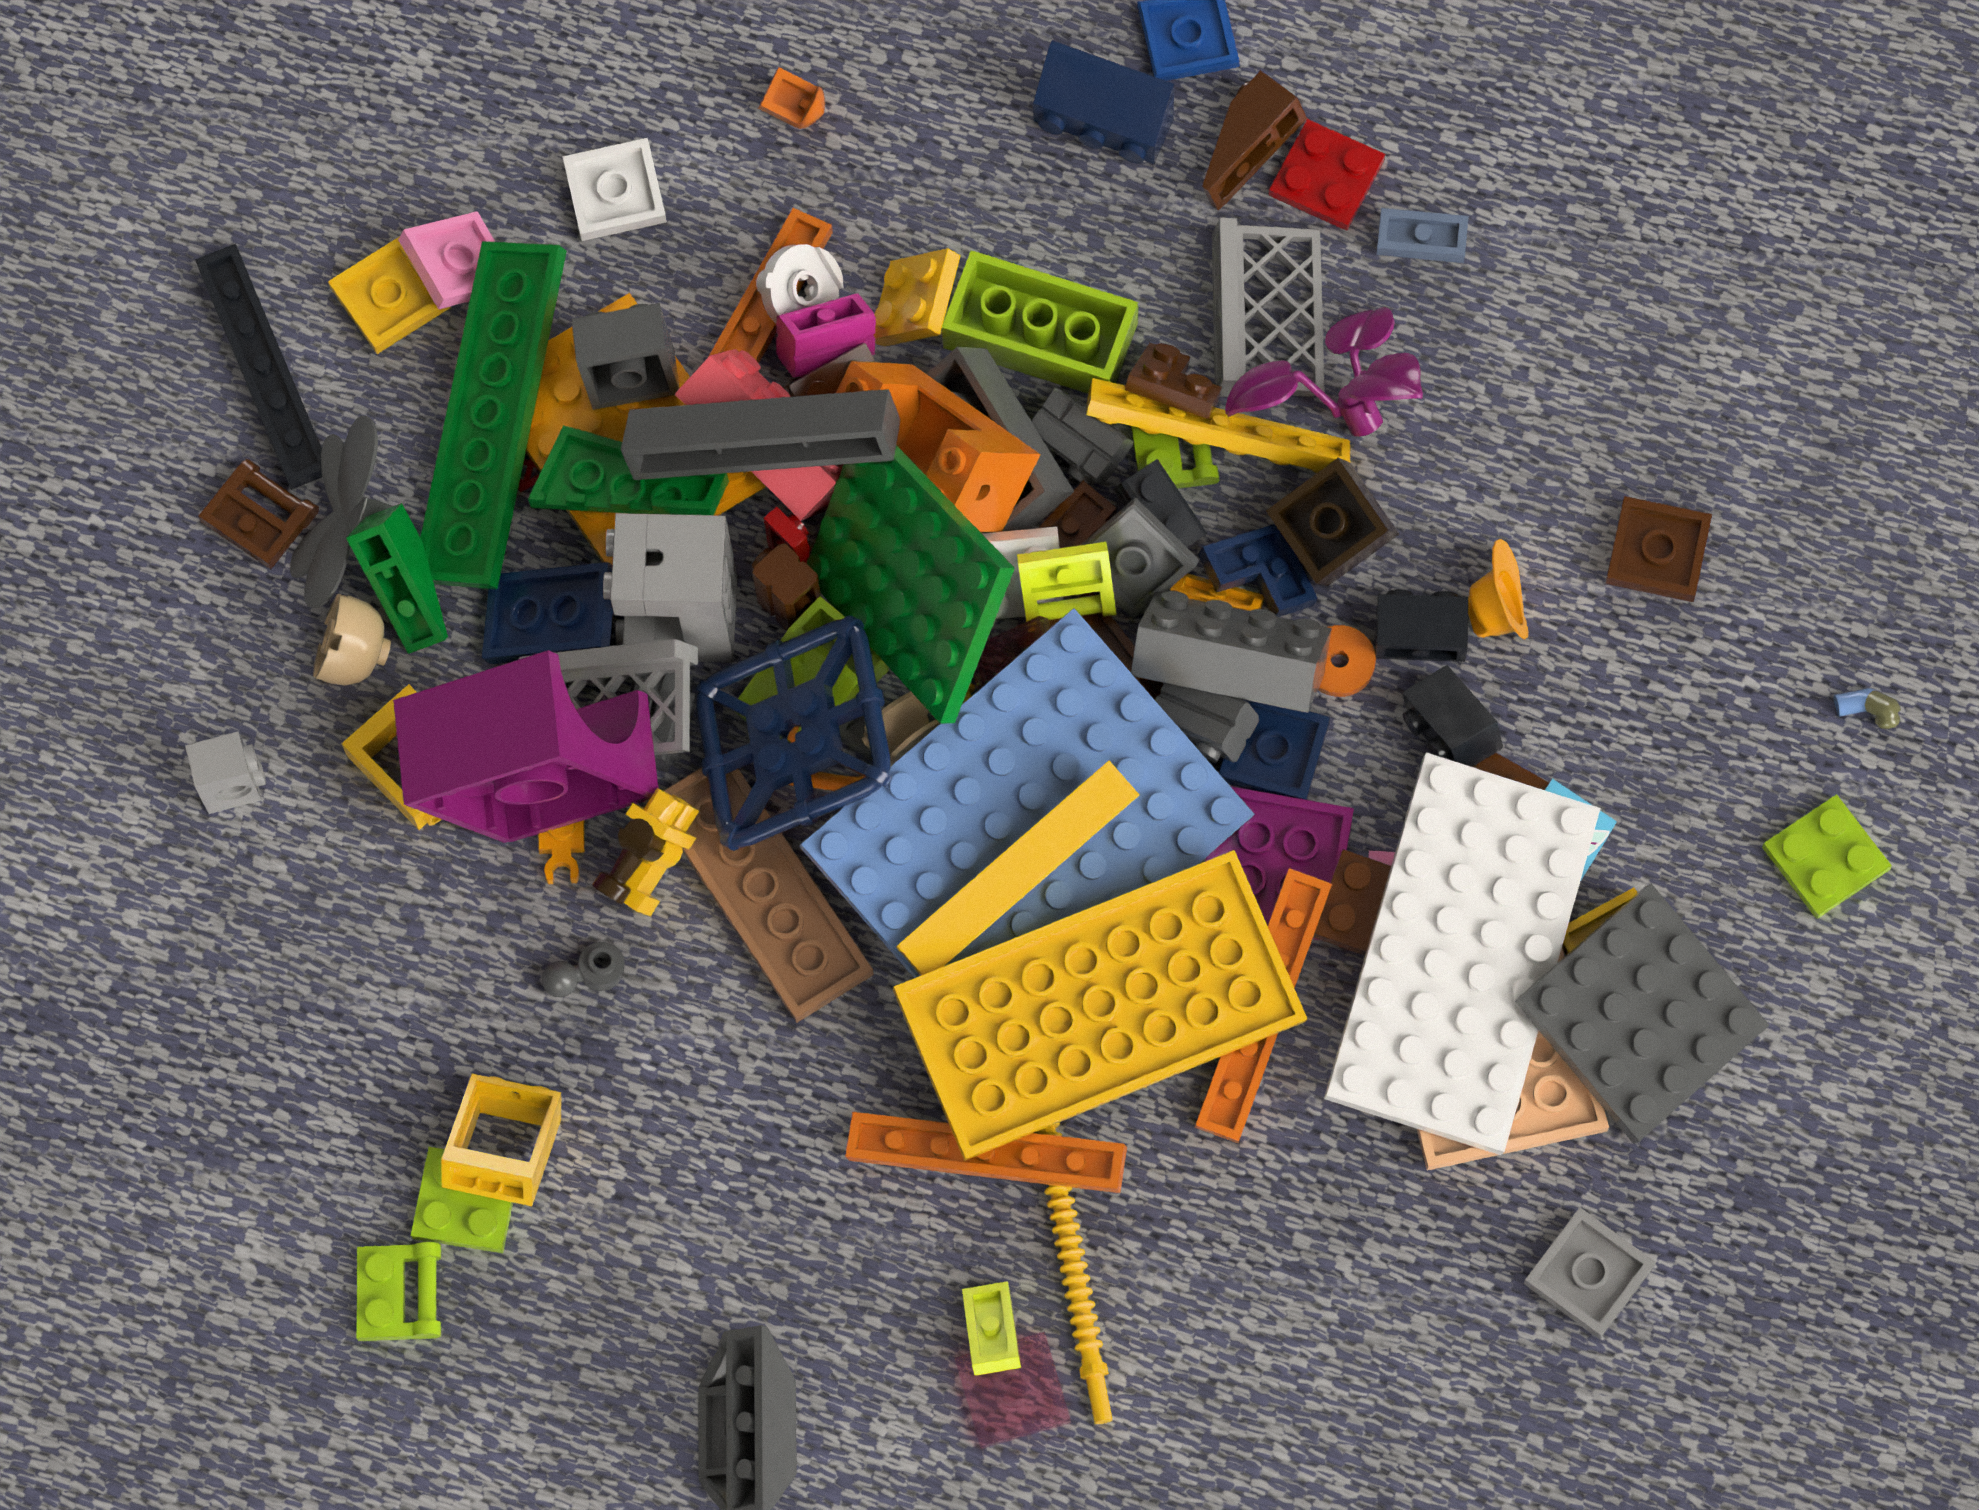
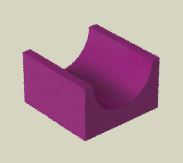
(517, 756)

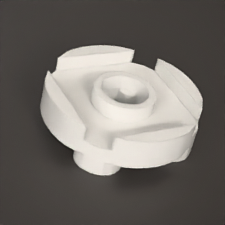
(795, 263)

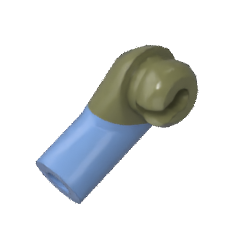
(1869, 701)

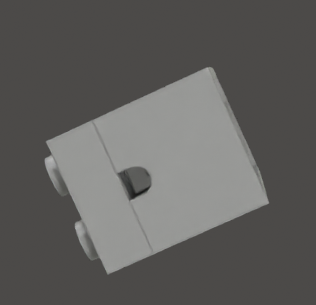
(673, 581)

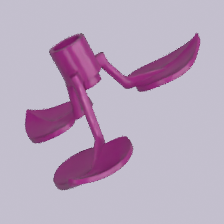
(1387, 378)

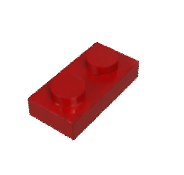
(787, 530)

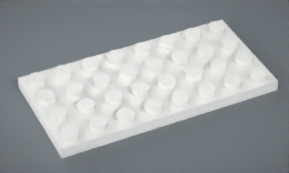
(1457, 938)

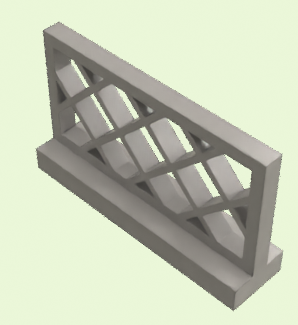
(1231, 299)
(633, 662)

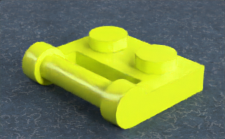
(1063, 574)

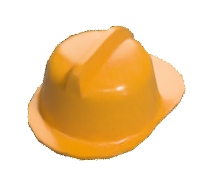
(1496, 598)

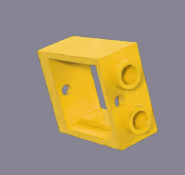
(368, 741)
(494, 1174)

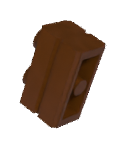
(784, 584)

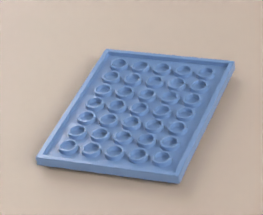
(1002, 770)

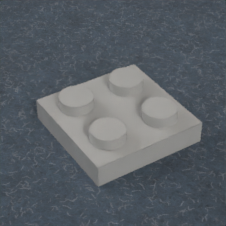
(1589, 1273)

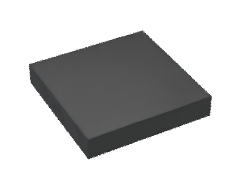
(1141, 556)

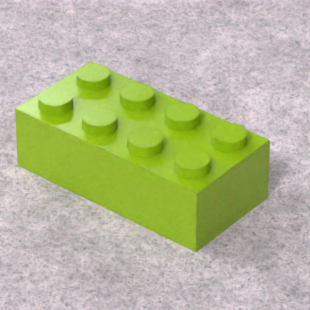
(1040, 323)

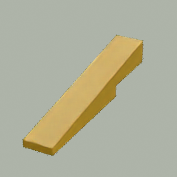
(1018, 870)

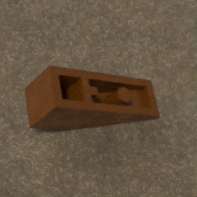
(1252, 131)

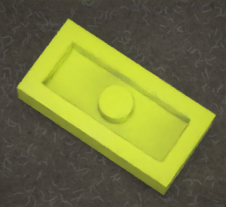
(991, 1328)

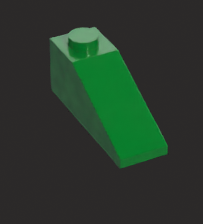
(400, 576)

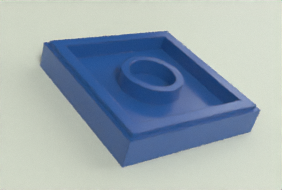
(1187, 37)

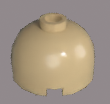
(351, 642)

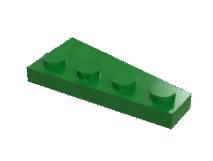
(593, 476)

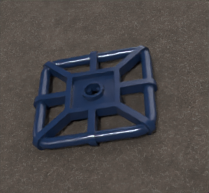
(816, 745)

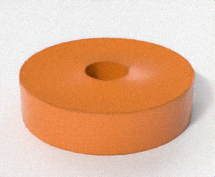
(1360, 666)

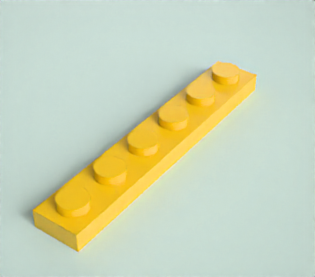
(1237, 434)

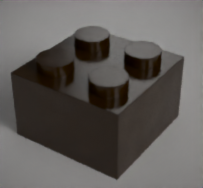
(1332, 522)

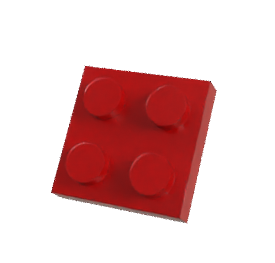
(1327, 174)

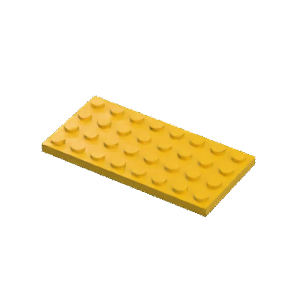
(1099, 1004)

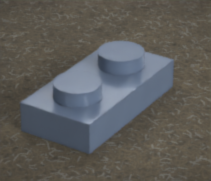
(1422, 235)

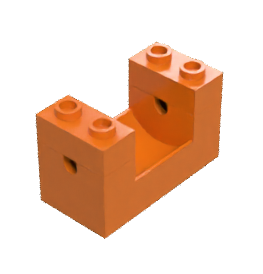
(951, 442)

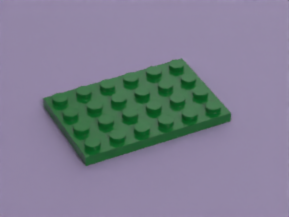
(913, 577)

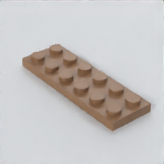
(773, 905)

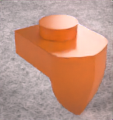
(793, 100)

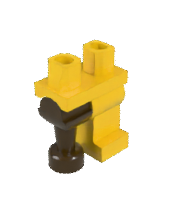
(648, 848)

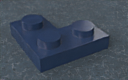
(1263, 558)

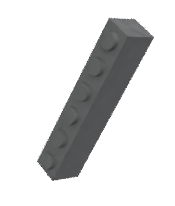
(761, 434)

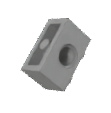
(225, 772)

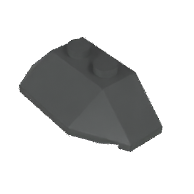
(747, 1422)

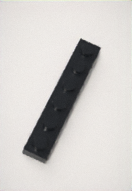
(262, 365)

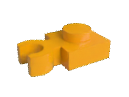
(561, 844)

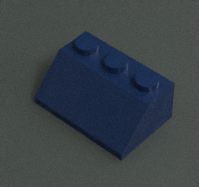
(1103, 103)

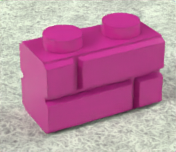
(823, 332)

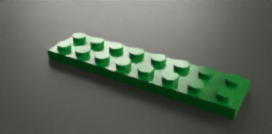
(490, 412)

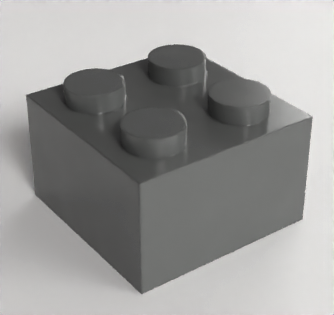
(625, 355)

